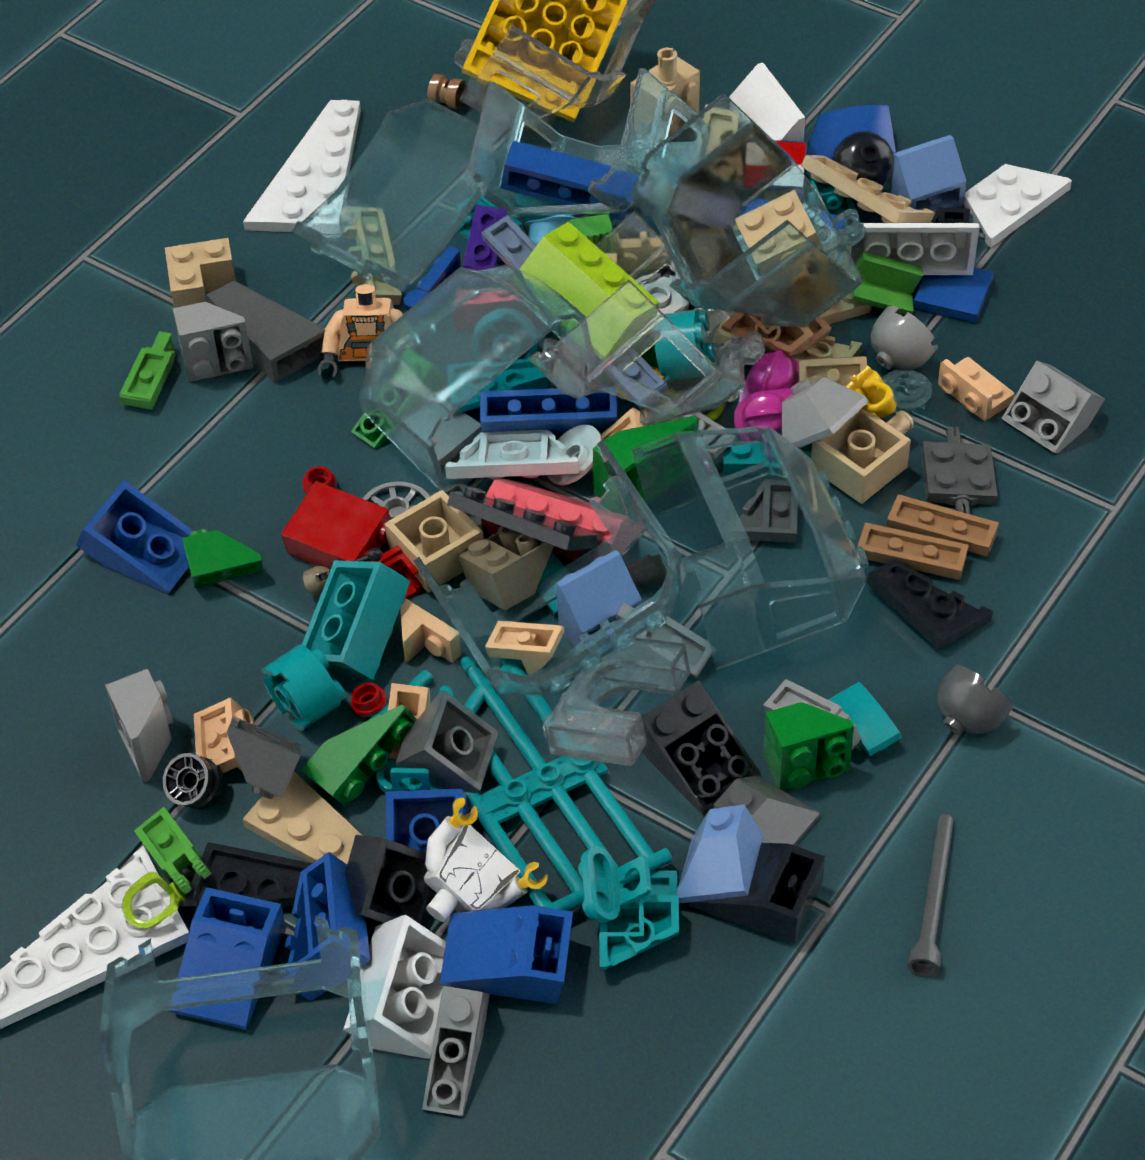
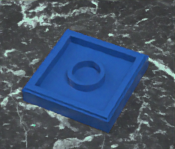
(954, 294)

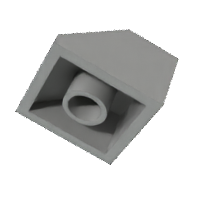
(141, 719)

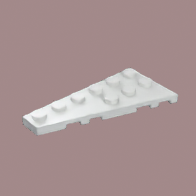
(310, 172)
(83, 940)

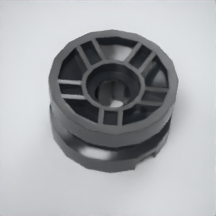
(182, 771)

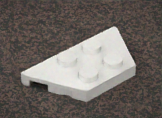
(1012, 198)
(513, 454)

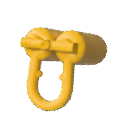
(876, 391)

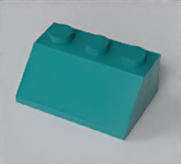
(356, 616)

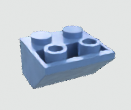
(930, 175)
(594, 595)

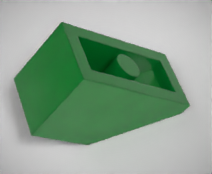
(218, 557)

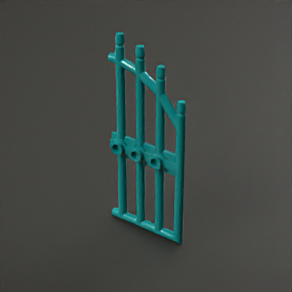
(540, 785)

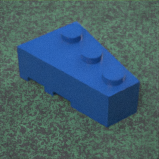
(323, 894)

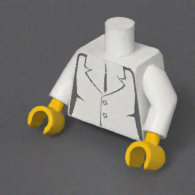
(470, 870)

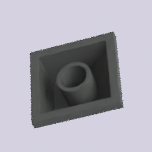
(449, 744)
(263, 757)
(775, 812)

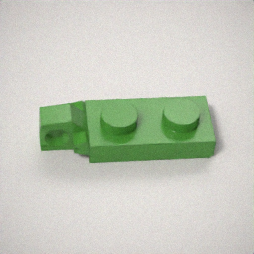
(149, 373)

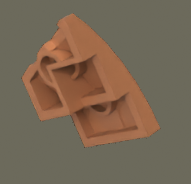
(785, 338)

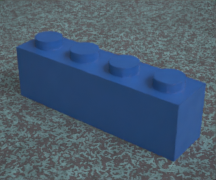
(552, 176)
(545, 410)

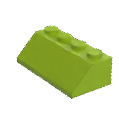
(577, 269)

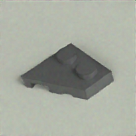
(771, 513)

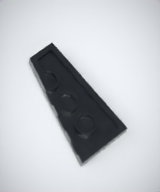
(525, 521)

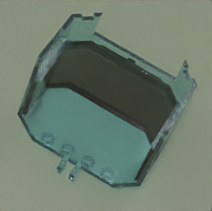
(718, 171)

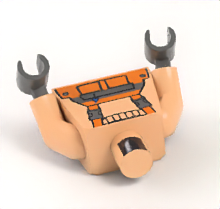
(357, 326)

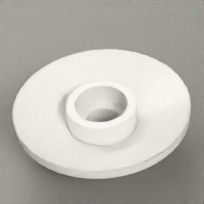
(579, 443)

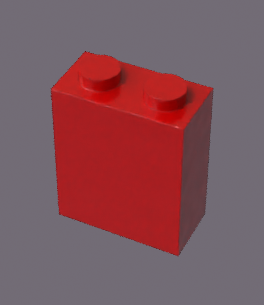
(334, 527)

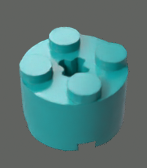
(670, 360)
(302, 686)

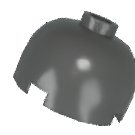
(970, 703)

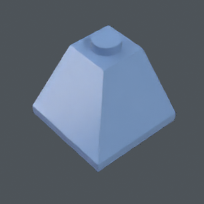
(721, 856)

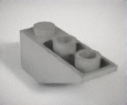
(455, 1049)

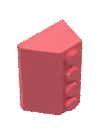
(549, 503)

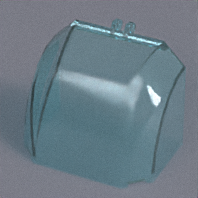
(452, 350)

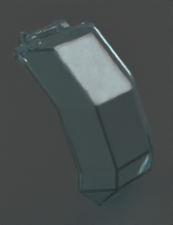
(400, 196)

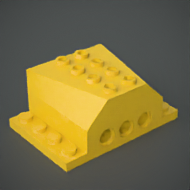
(570, 27)

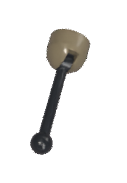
(316, 577)

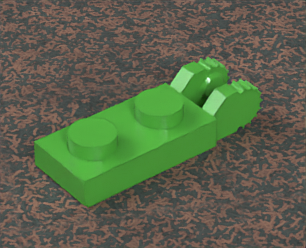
(171, 848)

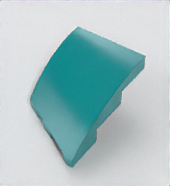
(642, 922)

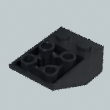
(695, 747)
(779, 893)

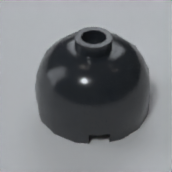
(867, 155)

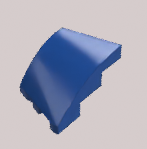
(840, 123)

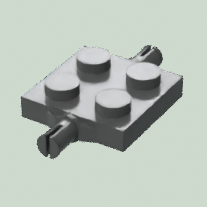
(958, 472)

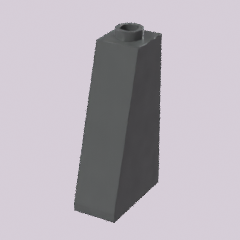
(277, 336)

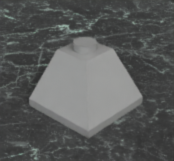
(818, 410)

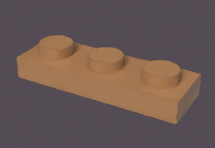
(943, 523)
(914, 550)

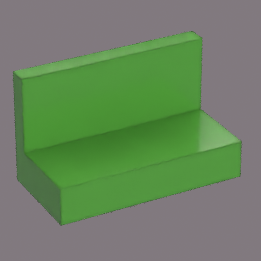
(886, 282)

